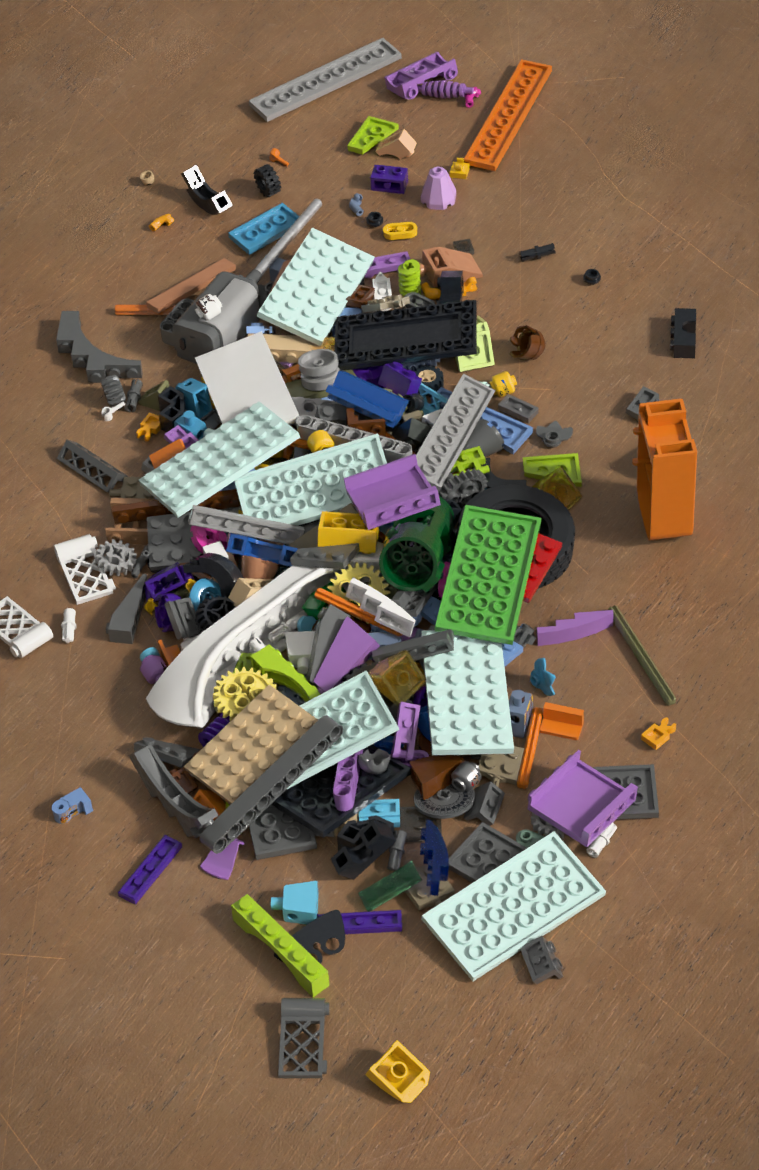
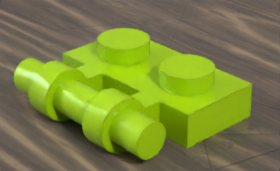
(470, 458)

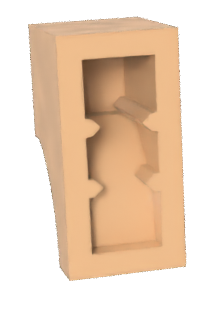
(399, 145)

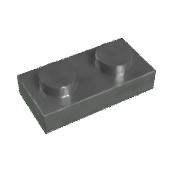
(518, 408)

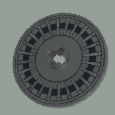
(445, 803)

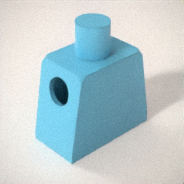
(298, 902)

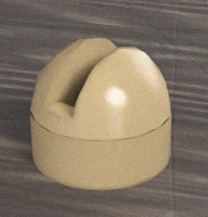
(145, 180)

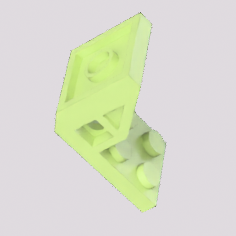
(484, 350)

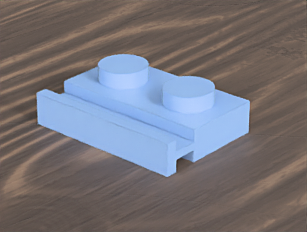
(258, 327)

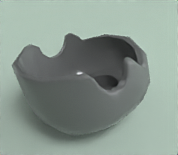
(374, 763)

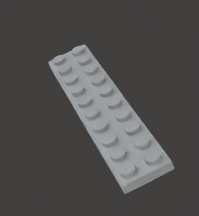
(324, 79)
(453, 429)

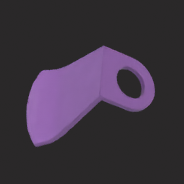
(222, 864)

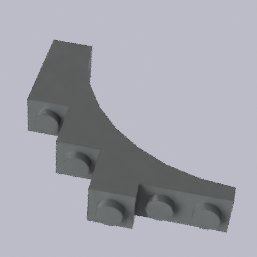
(85, 355)
(159, 782)

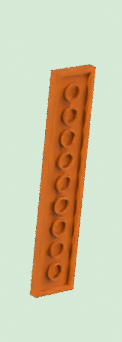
(508, 115)

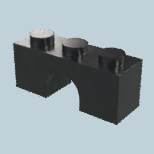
(683, 333)
(353, 861)

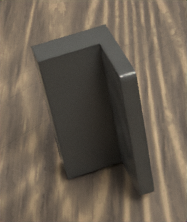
(486, 804)

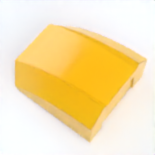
(399, 1073)

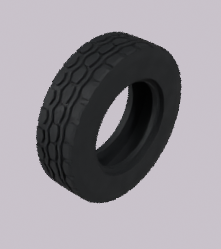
(531, 501)

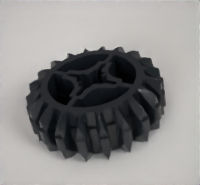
(211, 610)

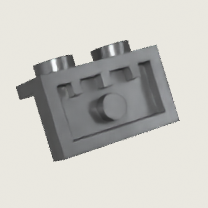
(541, 960)

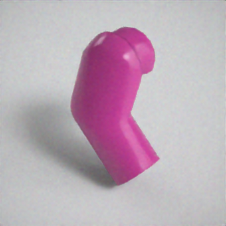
(469, 97)

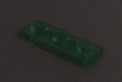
(390, 886)

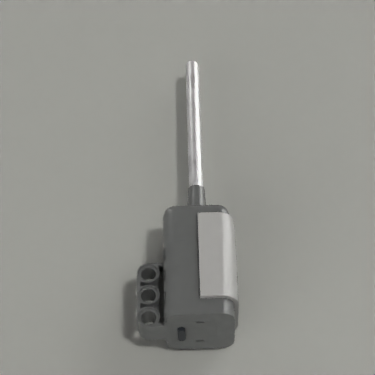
(239, 301)

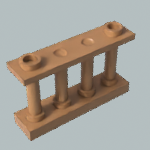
(127, 535)

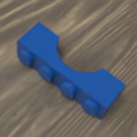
(243, 545)

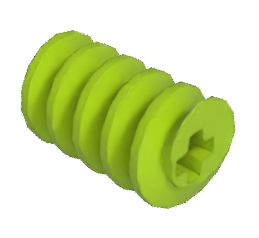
(409, 277)

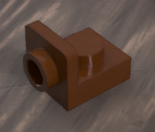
(184, 779)

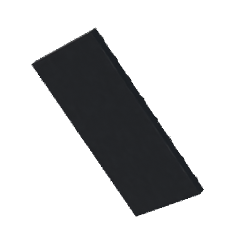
(406, 335)

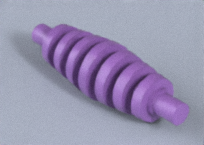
(444, 89)

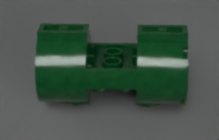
(416, 548)

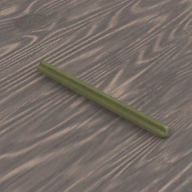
(642, 656)

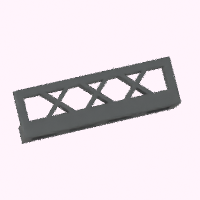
(95, 461)
(413, 600)
(419, 647)

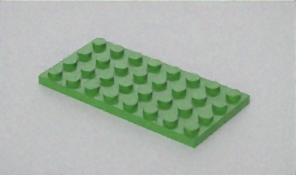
(488, 574)

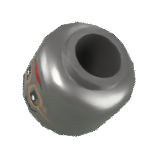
(466, 776)

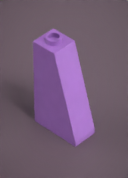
(349, 650)

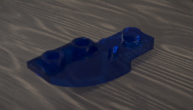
(435, 856)

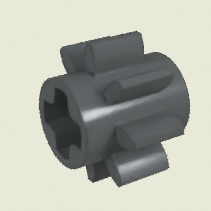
(524, 635)

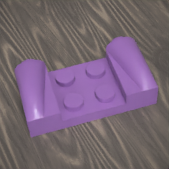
(405, 80)

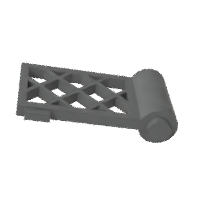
(305, 1012)

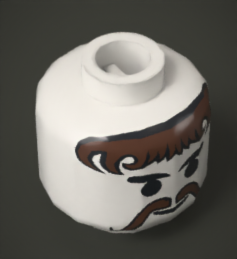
(208, 307)

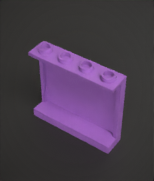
(391, 492)
(580, 800)

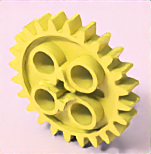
(358, 573)
(232, 698)

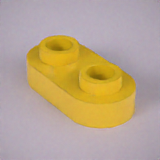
(400, 230)

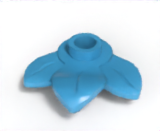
(541, 678)

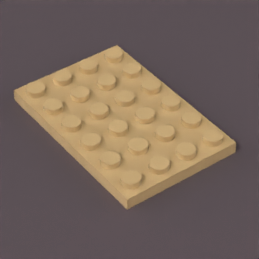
(250, 744)

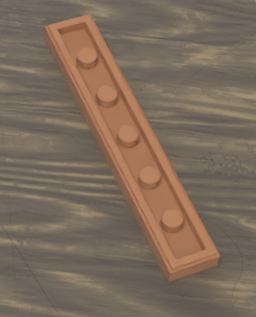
(189, 286)

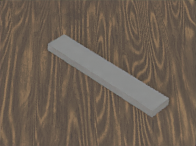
(244, 525)

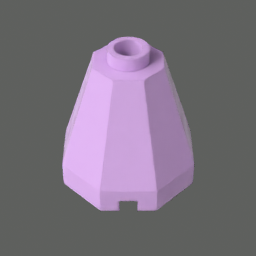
(438, 189)

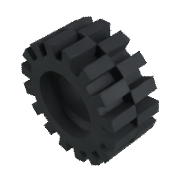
(267, 180)

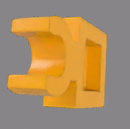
(149, 425)
(657, 735)

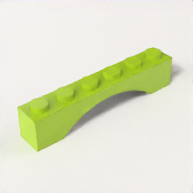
(282, 672)
(301, 963)

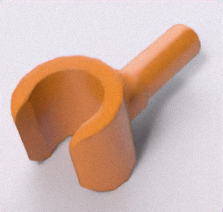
(275, 155)

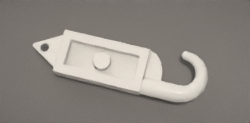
(382, 287)

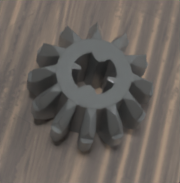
(113, 390)

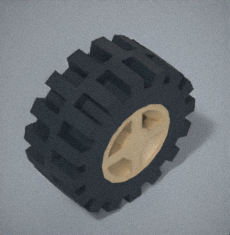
(430, 377)

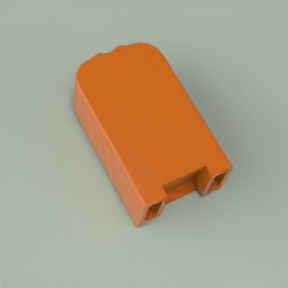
(665, 469)

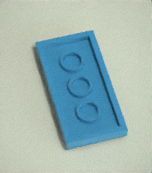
(263, 228)

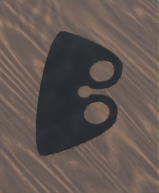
(319, 931)

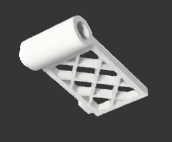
(76, 551)
(27, 638)

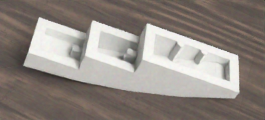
(384, 609)

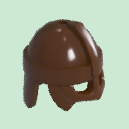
(529, 343)

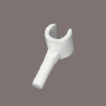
(107, 411)

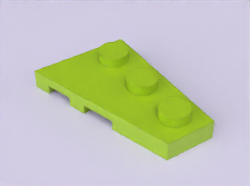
(370, 134)
(541, 466)

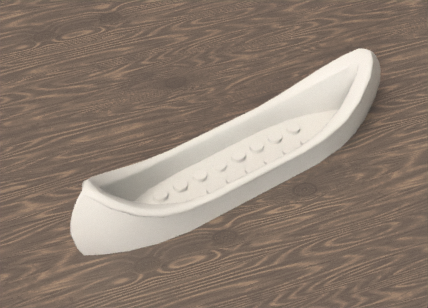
(187, 685)

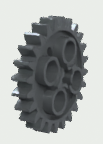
(464, 486)

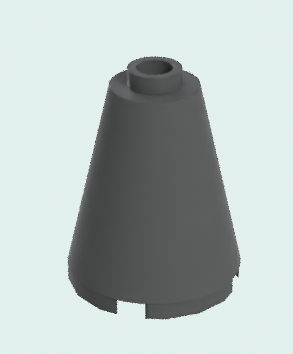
(486, 437)

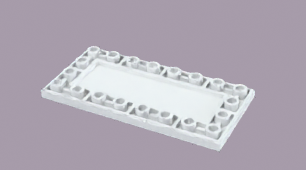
(243, 376)

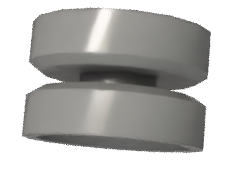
(318, 369)

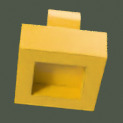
(459, 169)

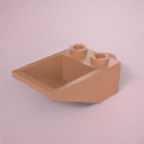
(443, 259)

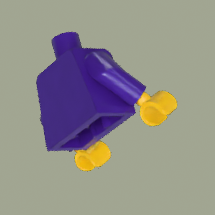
(164, 582)

